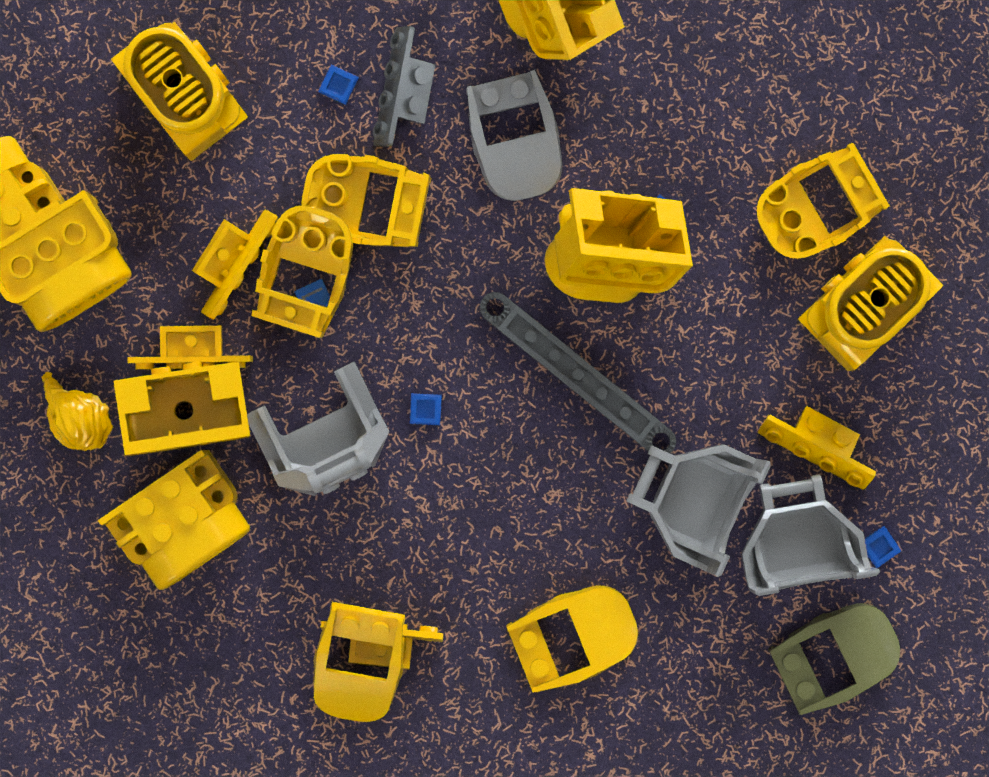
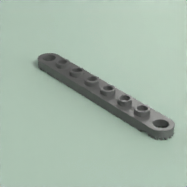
(576, 373)

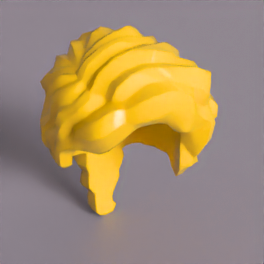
(76, 417)

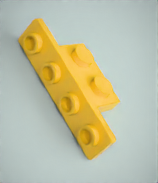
(228, 258)
(189, 345)
(821, 443)
(380, 655)

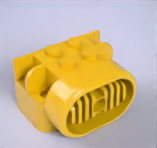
(562, 26)
(195, 110)
(24, 189)
(609, 242)
(62, 263)
(848, 320)
(150, 404)
(179, 520)

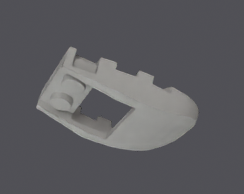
(521, 165)

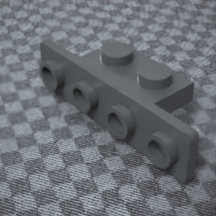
(405, 88)

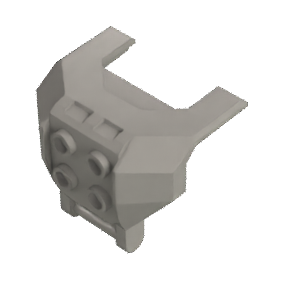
(329, 448)
(699, 500)
(802, 542)

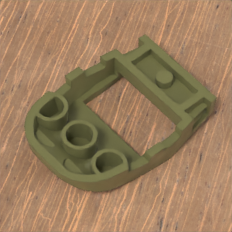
(864, 641)

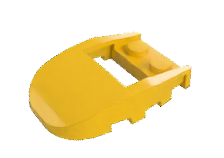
(340, 187)
(793, 222)
(313, 240)
(602, 624)
(354, 694)

